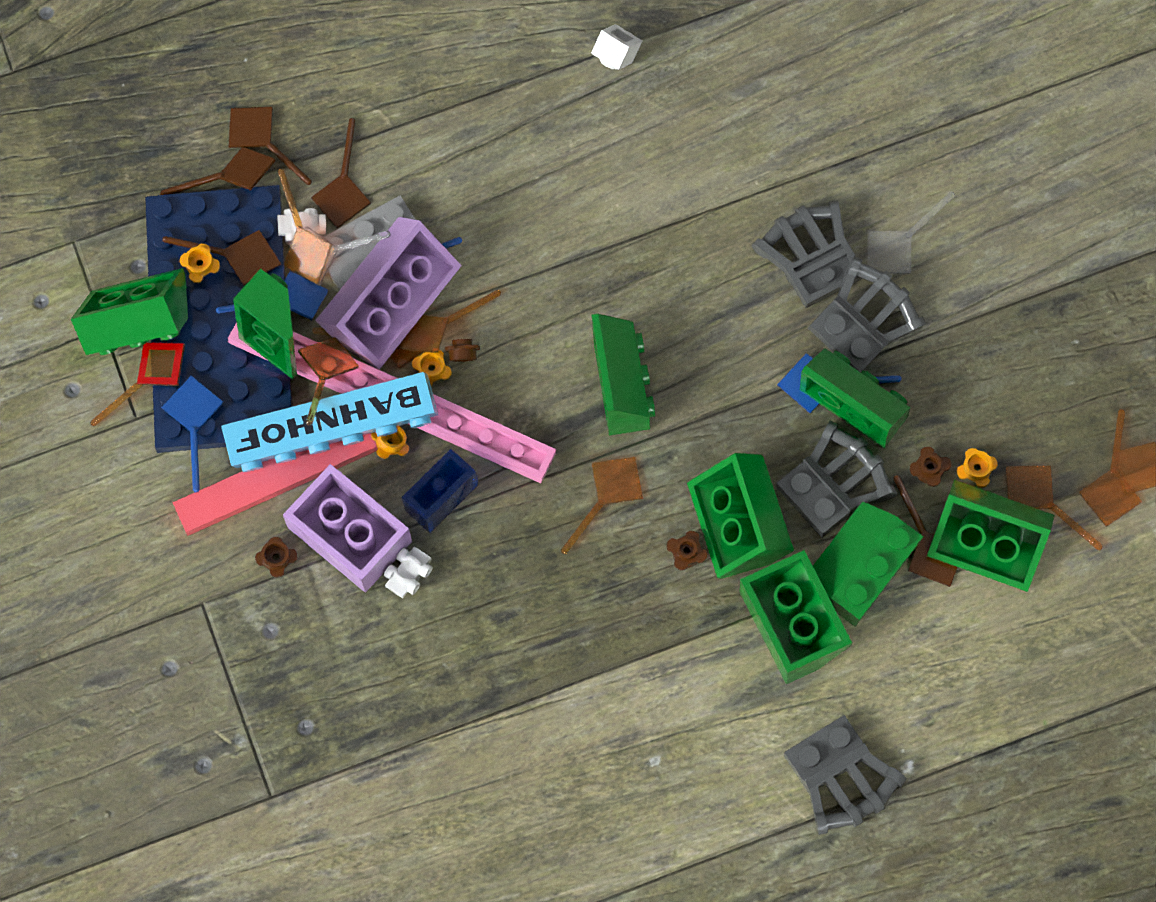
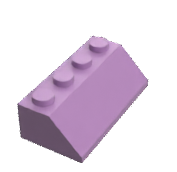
(389, 292)

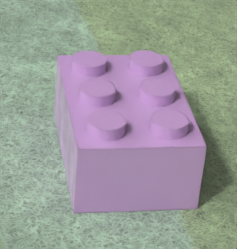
(347, 528)

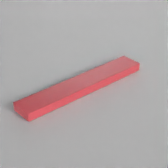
(257, 486)

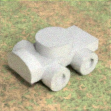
(309, 218)
(406, 576)

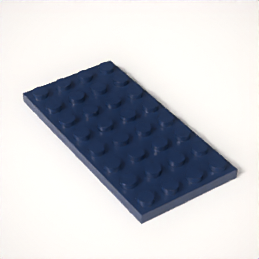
(237, 377)

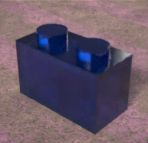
(440, 490)

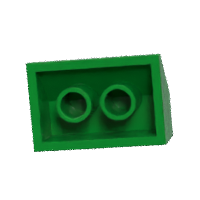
(132, 313)
(265, 320)
(622, 375)
(854, 396)
(740, 515)
(991, 535)
(864, 559)
(794, 616)

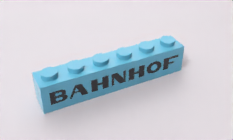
(337, 419)

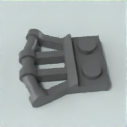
(814, 274)
(849, 332)
(819, 496)
(827, 756)

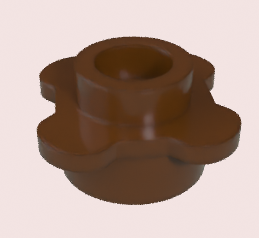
(462, 350)
(930, 476)
(272, 547)
(690, 559)

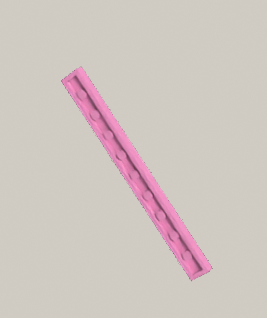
(452, 423)

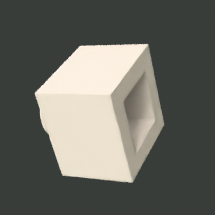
(616, 47)

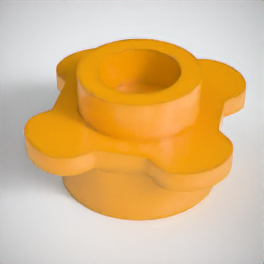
(196, 254)
(428, 359)
(398, 447)
(986, 463)

